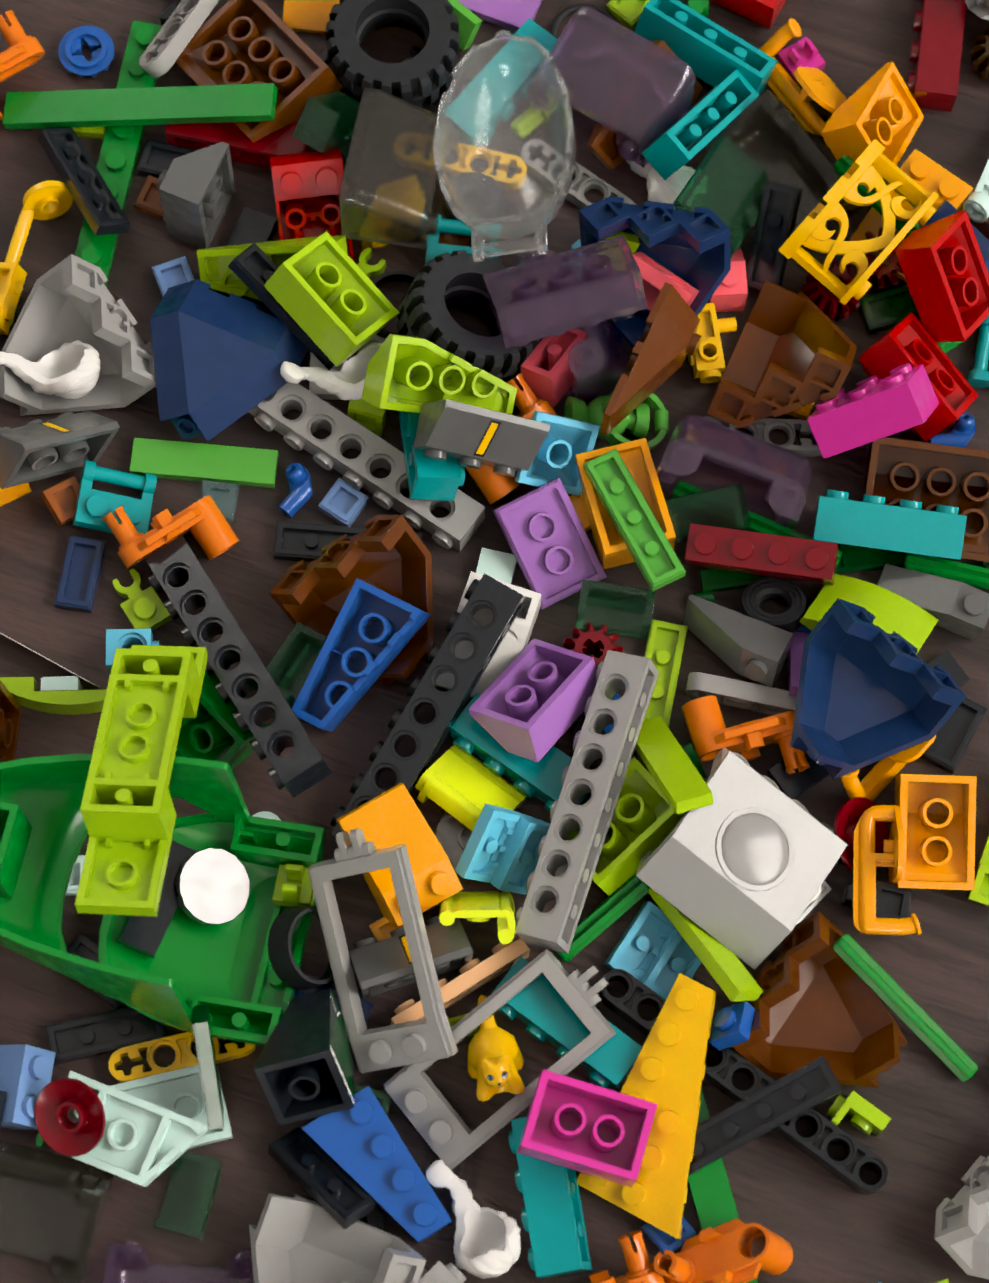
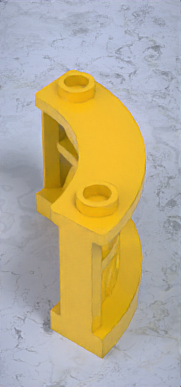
(872, 171)

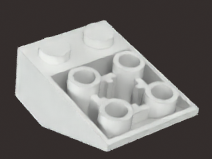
(512, 644)

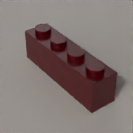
(937, 53)
(241, 147)
(761, 554)

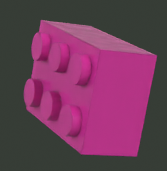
(873, 410)
(587, 1128)

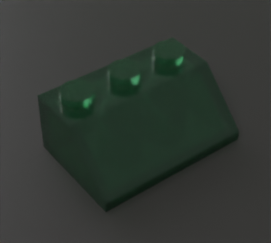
(728, 185)

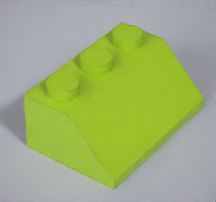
(330, 298)
(638, 825)

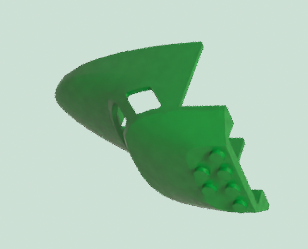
(195, 961)

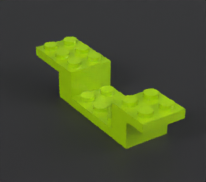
(130, 775)

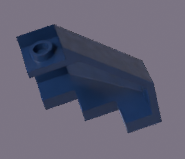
(682, 241)
(215, 358)
(865, 693)

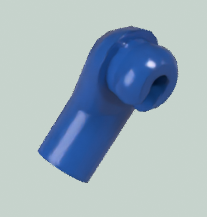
(959, 434)
(299, 487)

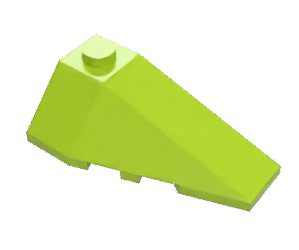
(214, 262)
(417, 372)

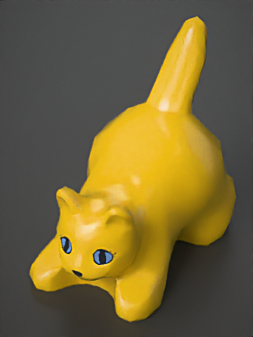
(494, 1060)

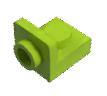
(864, 1114)

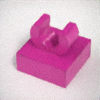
(800, 54)

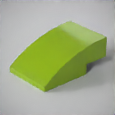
(890, 609)

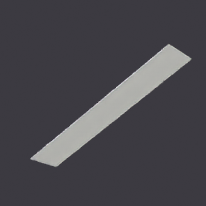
(48, 659)

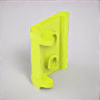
(464, 786)
(480, 907)

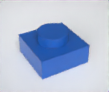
(732, 1025)

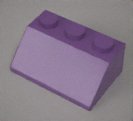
(536, 698)

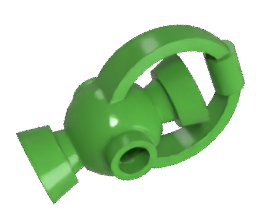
(636, 421)

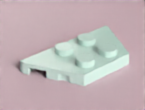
(138, 1135)

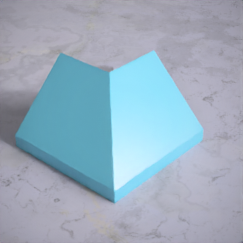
(558, 452)

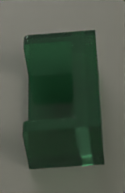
(327, 121)
(713, 507)
(619, 607)
(295, 660)
(190, 1196)

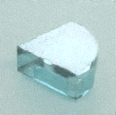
(224, 495)

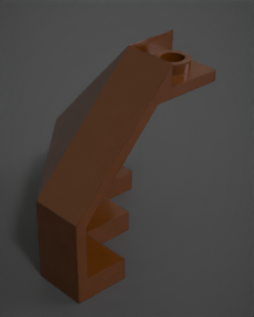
(782, 360)
(382, 555)
(818, 1009)

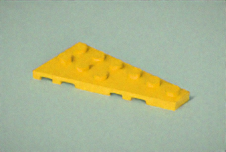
(671, 1076)

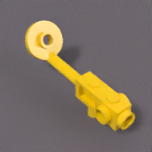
(40, 202)
(709, 359)

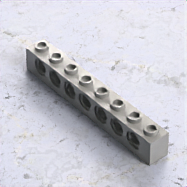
(375, 453)
(557, 927)

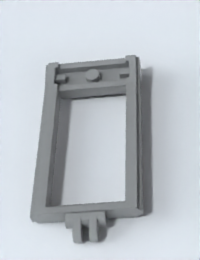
(396, 1043)
(433, 1113)

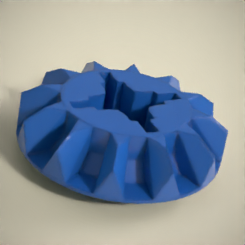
(96, 40)

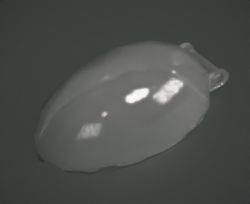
(505, 144)

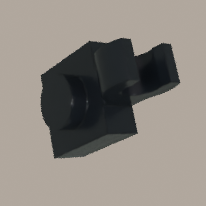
(890, 900)

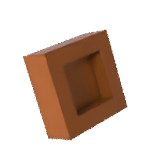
(62, 500)

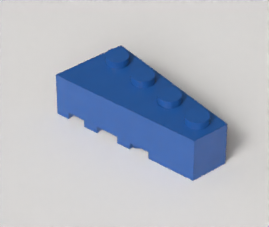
(357, 651)
(378, 1160)

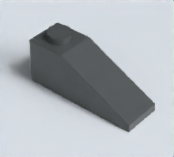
(955, 604)
(739, 640)

